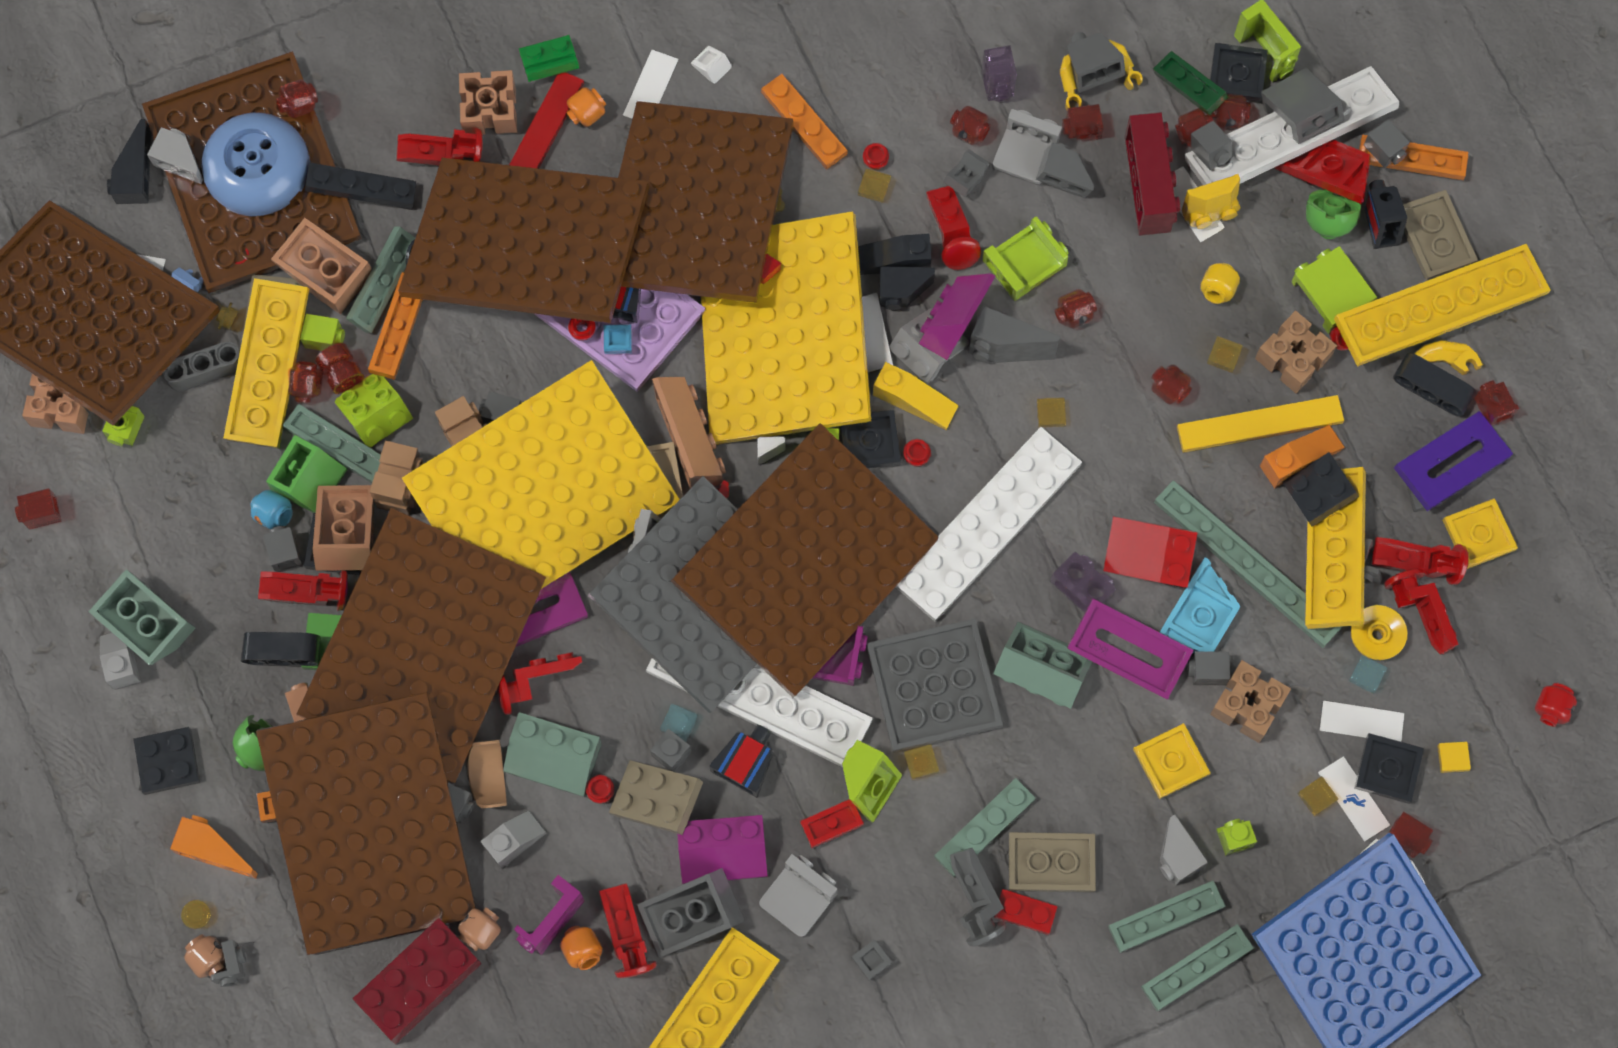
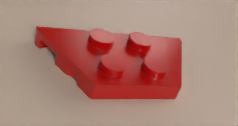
(1333, 168)

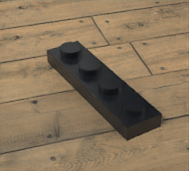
(360, 185)

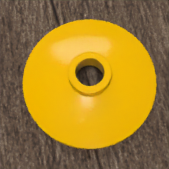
(1390, 626)

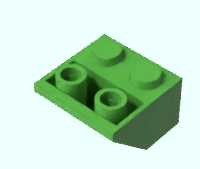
(302, 471)

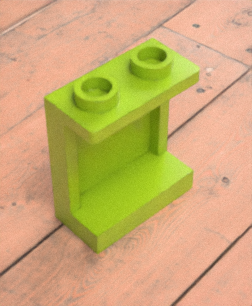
(1271, 35)
(1026, 259)
(1333, 285)

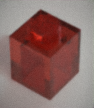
(38, 509)
(1411, 835)

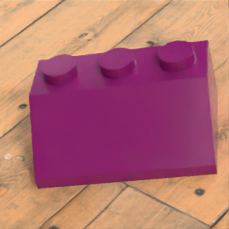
(954, 313)
(723, 843)

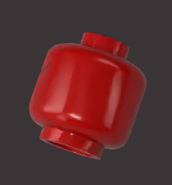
(1556, 704)

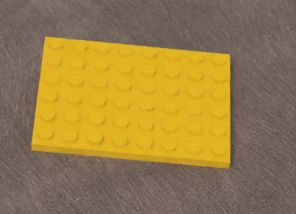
(799, 348)
(546, 479)

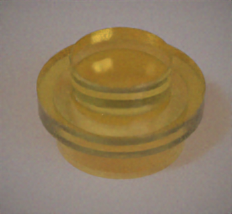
(196, 914)

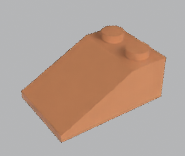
(323, 265)
(343, 527)

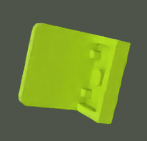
(373, 409)

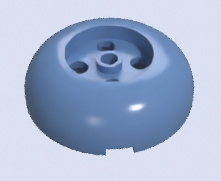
(255, 192)

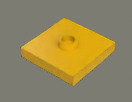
(1481, 532)
(1171, 761)

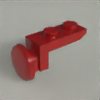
(431, 149)
(959, 248)
(1434, 561)
(304, 588)
(1429, 606)
(520, 690)
(625, 932)

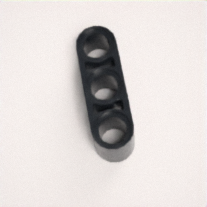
(1434, 384)
(280, 648)

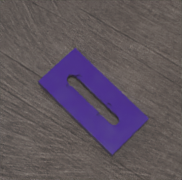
(1434, 491)

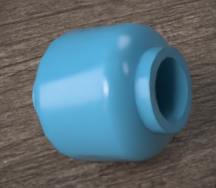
(271, 509)

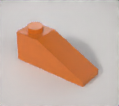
(1299, 454)
(202, 843)

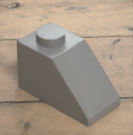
(174, 154)
(118, 662)
(513, 838)
(1179, 853)

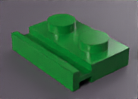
(549, 58)

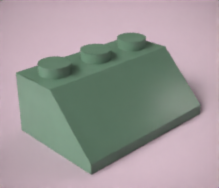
(141, 618)
(1042, 665)
(551, 754)

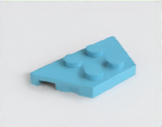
(1202, 611)

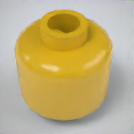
(1220, 283)

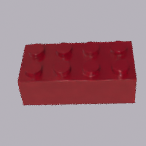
(1151, 173)
(416, 981)

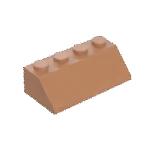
(687, 430)

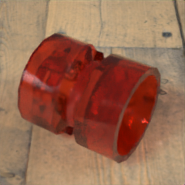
(338, 367)

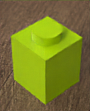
(321, 332)

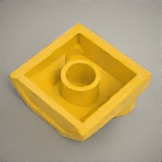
(1212, 202)

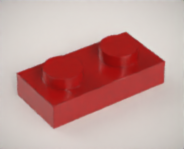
(831, 823)
(1026, 912)

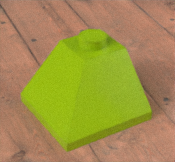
(869, 778)

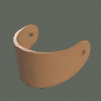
(487, 774)

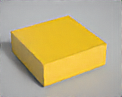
(1454, 757)

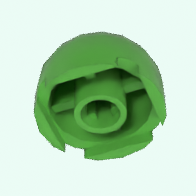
(1331, 214)
(247, 745)

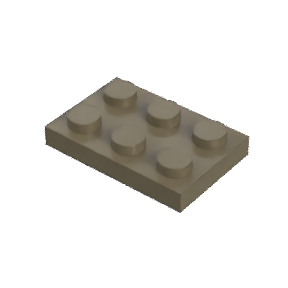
(1437, 235)
(656, 797)
(1052, 862)

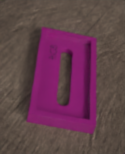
(564, 613)
(1157, 680)

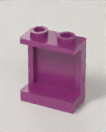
(844, 664)
(555, 920)

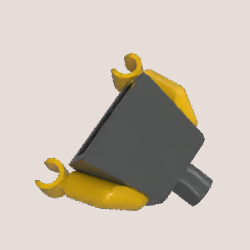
(1094, 62)

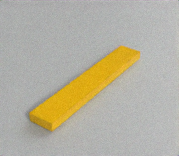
(1260, 423)

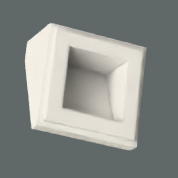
(712, 64)
(769, 447)

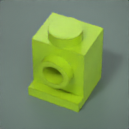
(128, 431)
(1236, 836)

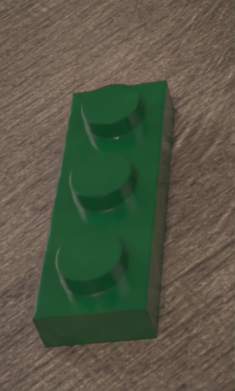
(1190, 83)

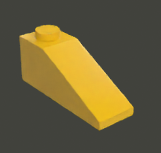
(913, 396)

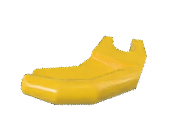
(1452, 353)

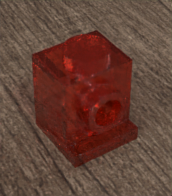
(1083, 122)
(1492, 410)

